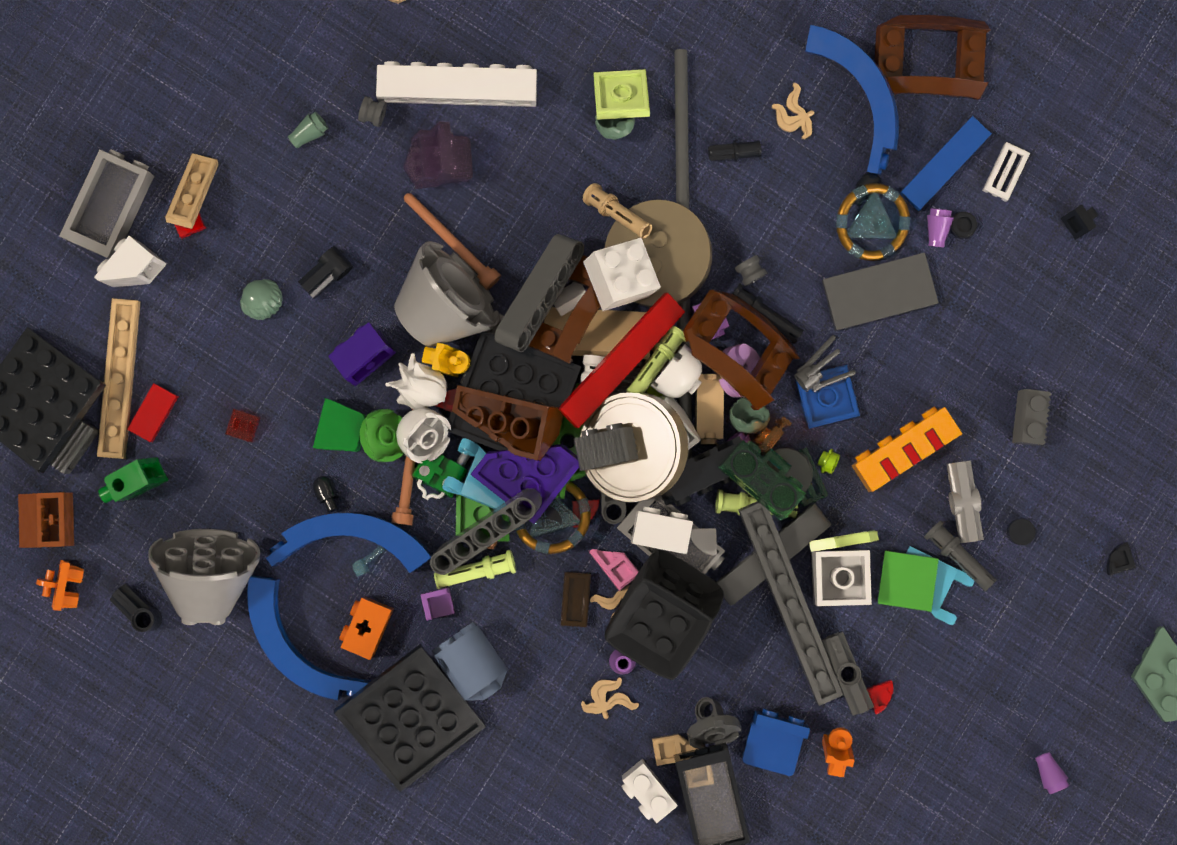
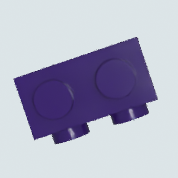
(361, 354)

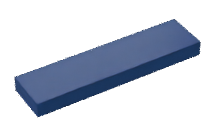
(945, 163)

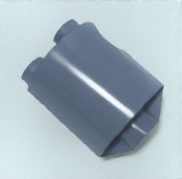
(471, 663)

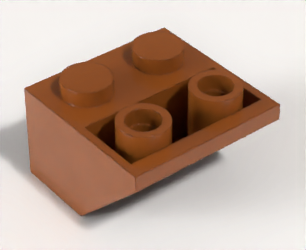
(46, 519)

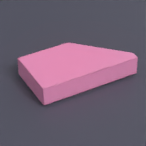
(616, 567)

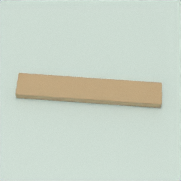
(118, 378)

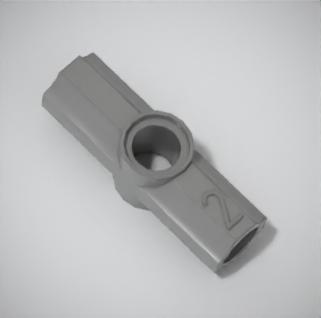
(965, 501)

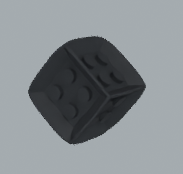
(664, 614)

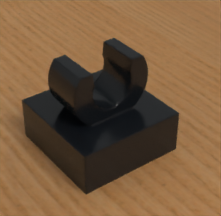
(1080, 221)

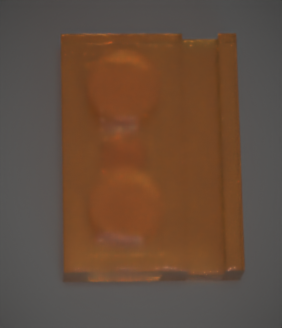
(768, 437)

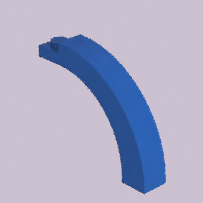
(874, 83)
(372, 528)
(274, 641)

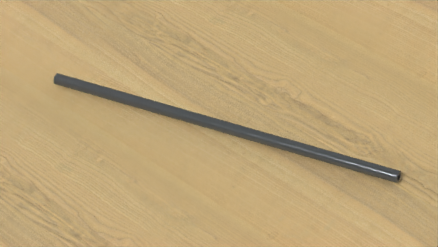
(682, 179)

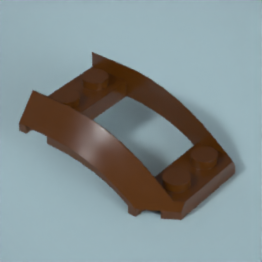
(969, 56)
(563, 342)
(770, 367)

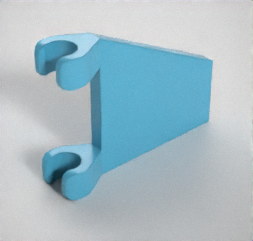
(472, 487)
(944, 579)

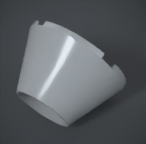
(443, 298)

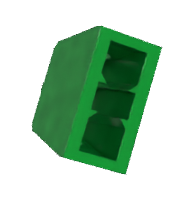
(338, 428)
(133, 480)

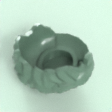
(615, 128)
(261, 299)
(746, 419)

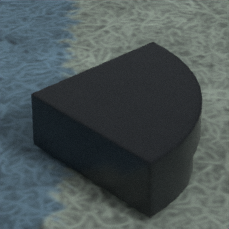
(1120, 559)

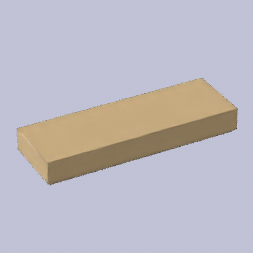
(192, 191)

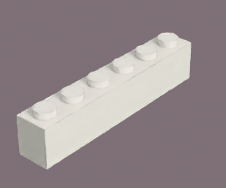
(457, 84)

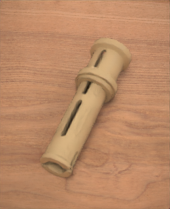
(600, 202)

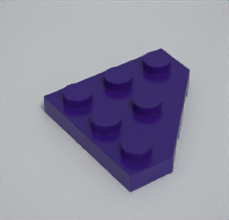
(510, 474)

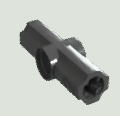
(854, 688)

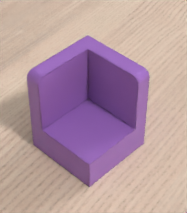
(437, 603)

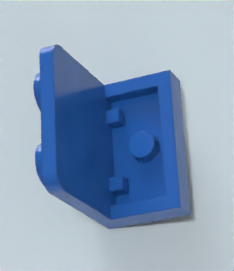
(774, 742)

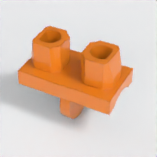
(66, 573)
(838, 751)

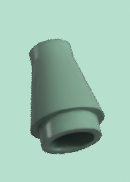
(308, 130)

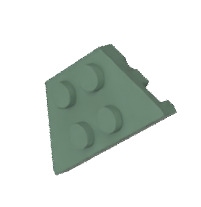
(1158, 675)

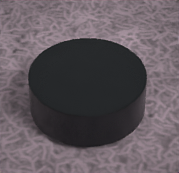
(963, 225)
(1021, 531)

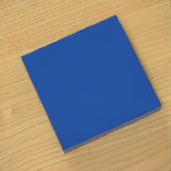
(831, 402)

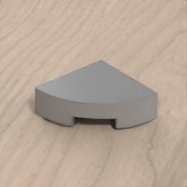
(705, 540)

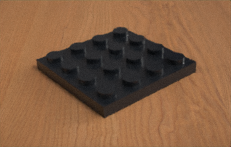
(515, 374)
(42, 399)
(409, 718)

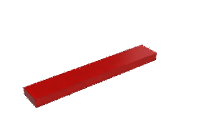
(621, 360)

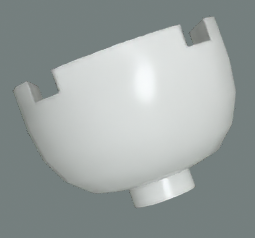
(679, 375)
(423, 434)

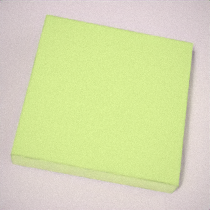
(621, 94)

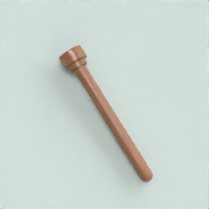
(487, 276)
(403, 513)

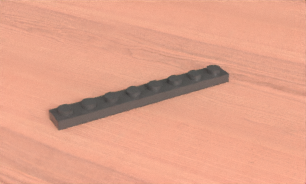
(790, 602)

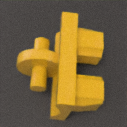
(446, 359)

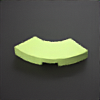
(844, 540)

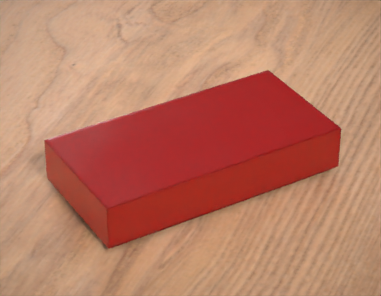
(152, 412)

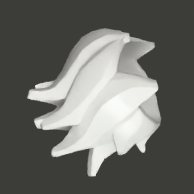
(419, 385)

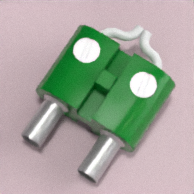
(436, 472)

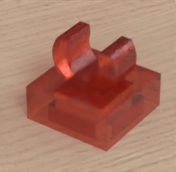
(242, 425)

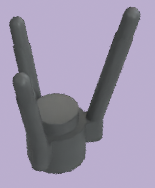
(809, 375)

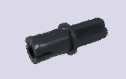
(734, 151)

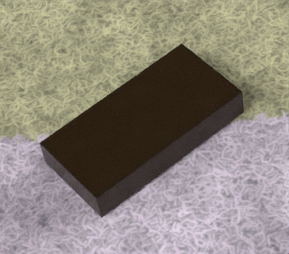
(575, 599)

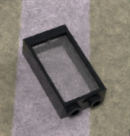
(711, 796)

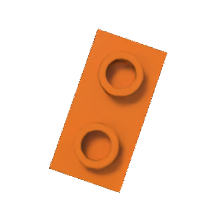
(365, 643)

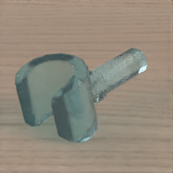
(360, 567)

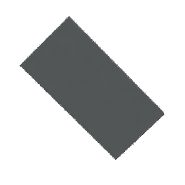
(880, 291)

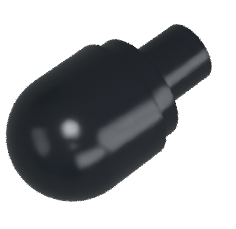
(867, 178)
(325, 492)

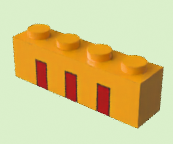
(905, 449)

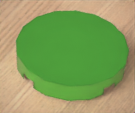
(379, 435)

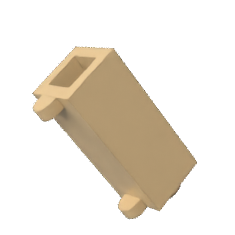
(709, 409)

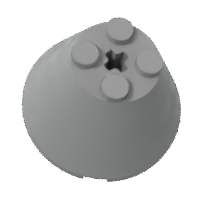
(203, 572)

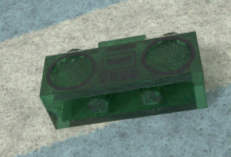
(762, 482)

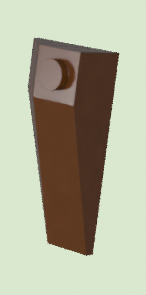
(516, 423)

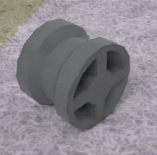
(372, 111)
(751, 270)

